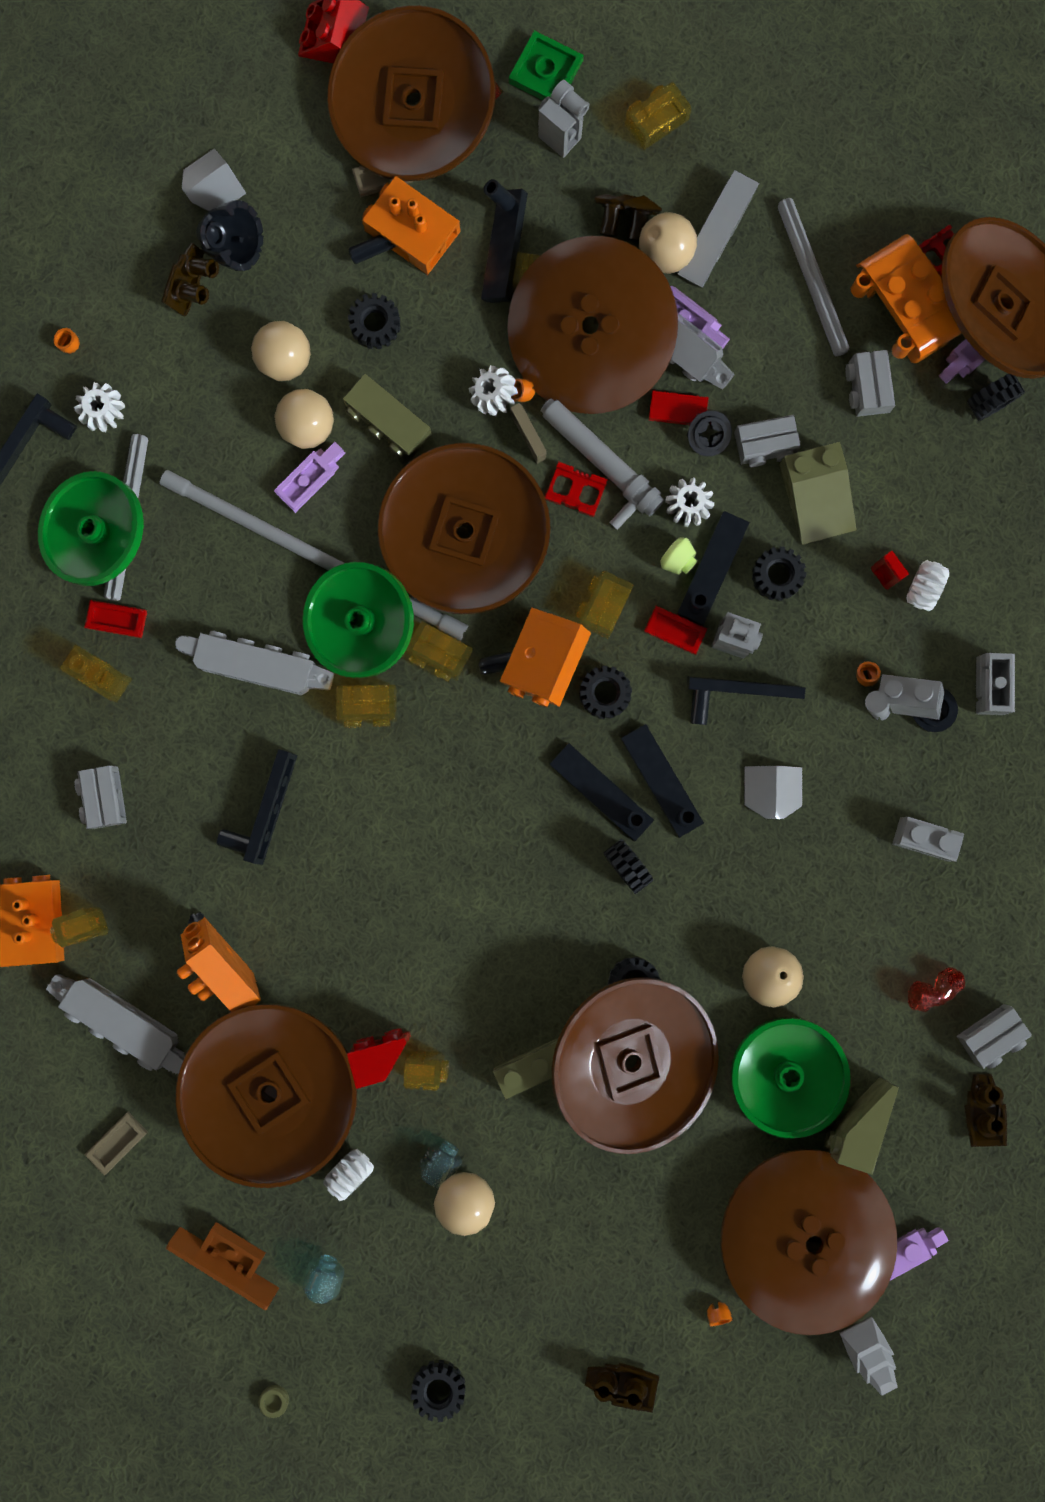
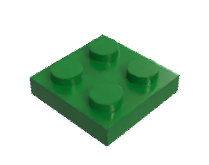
(544, 66)

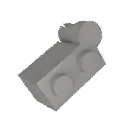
(562, 118)
(906, 697)

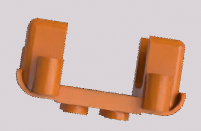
(911, 294)

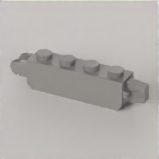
(699, 355)
(254, 664)
(118, 1022)

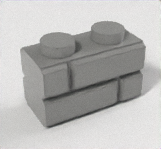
(870, 383)
(767, 440)
(995, 684)
(100, 797)
(928, 839)
(994, 1037)

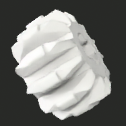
(484, 385)
(100, 418)
(701, 503)
(927, 585)
(348, 1174)

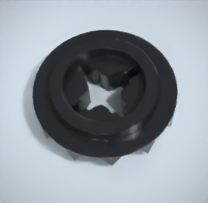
(718, 441)
(948, 713)

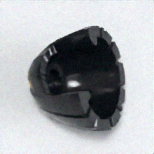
(232, 235)

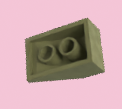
(819, 492)
(862, 1128)

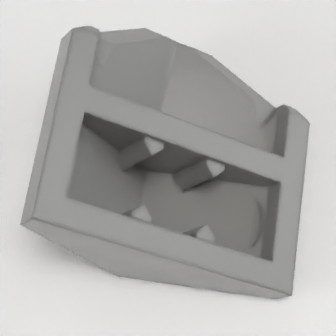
(211, 182)
(773, 790)

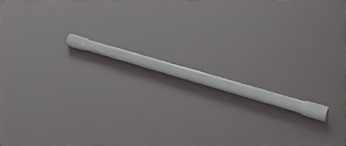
(185, 488)

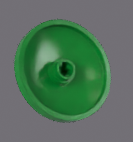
(90, 528)
(358, 620)
(790, 1077)

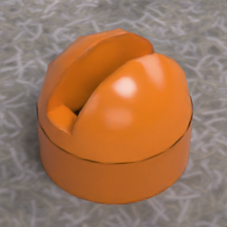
(66, 340)
(526, 388)
(873, 673)
(720, 1315)

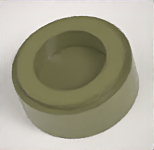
(273, 1401)

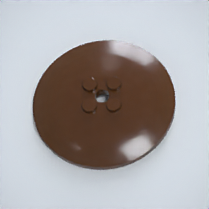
(403, 55)
(991, 264)
(634, 332)
(457, 488)
(666, 1087)
(238, 1129)
(767, 1235)

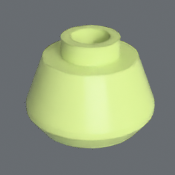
(679, 557)

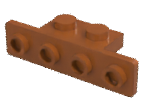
(227, 1260)

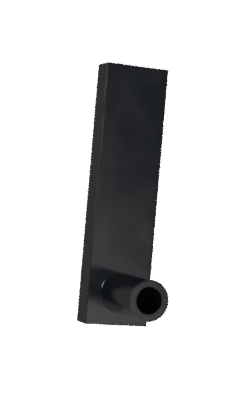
(504, 241)
(36, 413)
(713, 568)
(703, 686)
(662, 781)
(602, 792)
(257, 845)

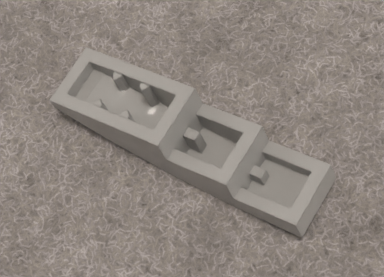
(719, 227)

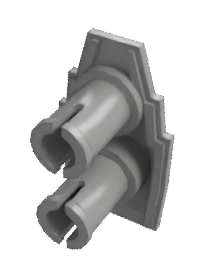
(871, 1355)

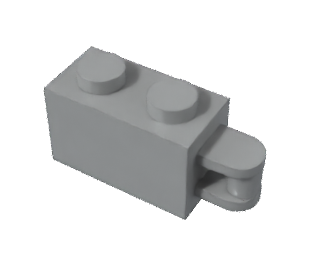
(737, 635)

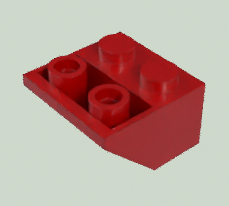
(329, 26)
(374, 1060)

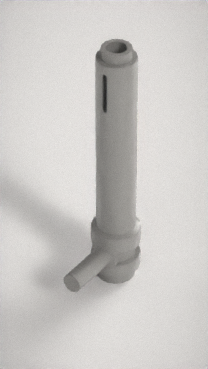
(634, 486)

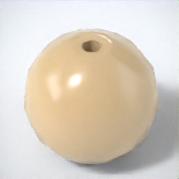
(668, 241)
(280, 350)
(304, 418)
(772, 976)
(464, 1204)

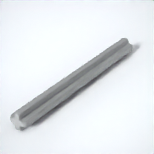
(813, 277)
(133, 479)

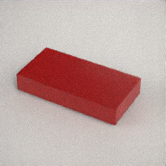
(676, 407)
(889, 570)
(115, 619)
(675, 630)

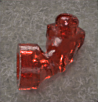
(923, 995)

